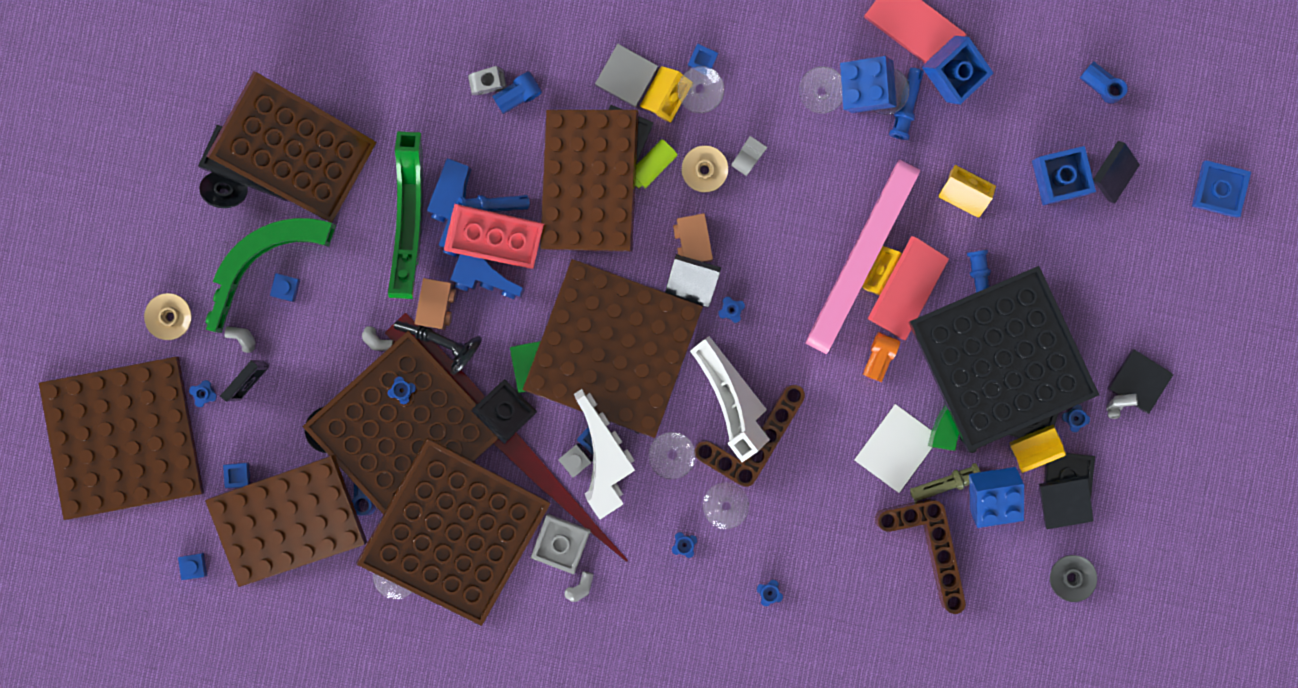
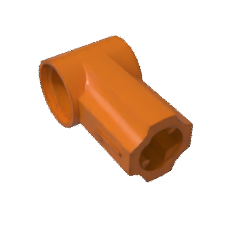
(882, 352)

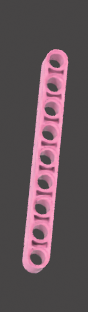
(862, 256)

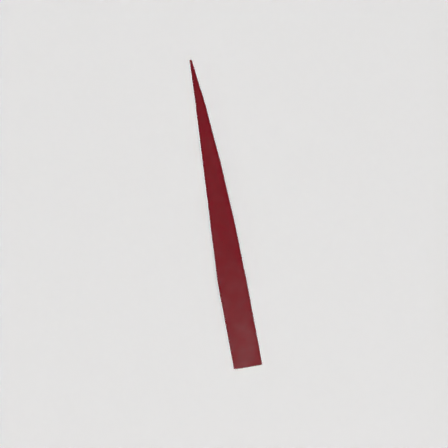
(515, 447)

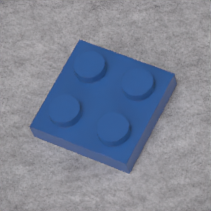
(1221, 189)

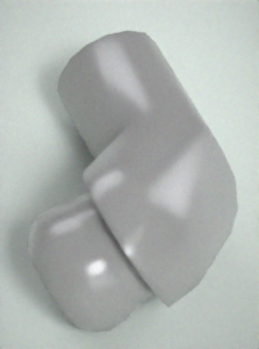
(243, 336)
(373, 341)
(1118, 403)
(581, 590)

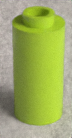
(654, 163)

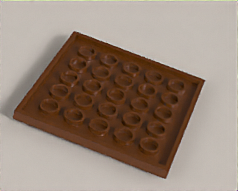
(615, 344)
(380, 437)
(121, 438)
(453, 532)

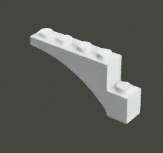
(737, 400)
(609, 460)

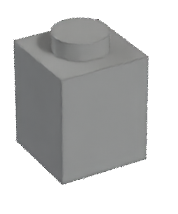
(575, 460)

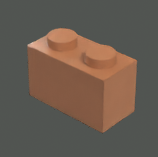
(693, 238)
(435, 304)

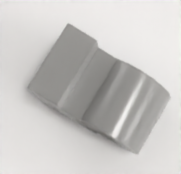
(487, 81)
(749, 156)

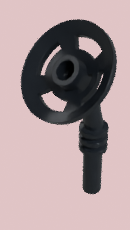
(461, 352)

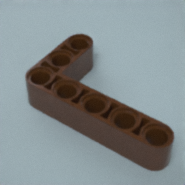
(769, 423)
(934, 545)

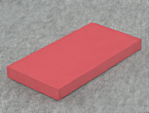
(913, 25)
(493, 236)
(908, 288)

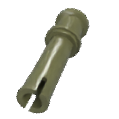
(957, 480)

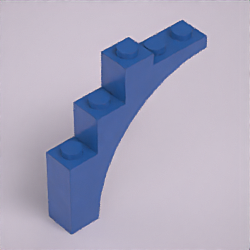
(468, 269)

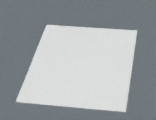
(896, 448)

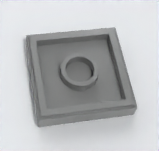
(626, 75)
(560, 543)

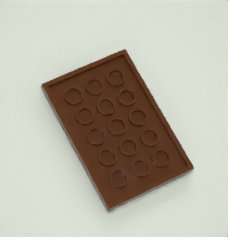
(291, 147)
(589, 180)
(286, 521)

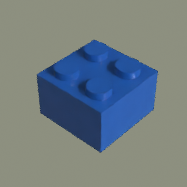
(957, 69)
(868, 84)
(1063, 175)
(996, 497)

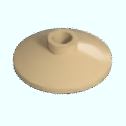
(708, 157)
(157, 312)

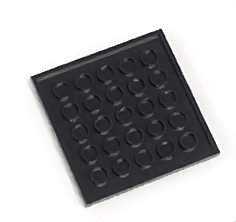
(1003, 358)

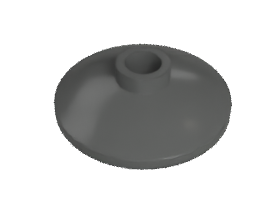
(1083, 583)

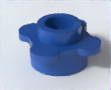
(735, 315)
(205, 387)
(408, 388)
(1083, 418)
(679, 549)
(767, 599)

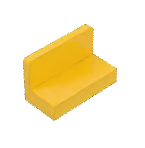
(663, 94)
(967, 191)
(881, 270)
(1038, 448)

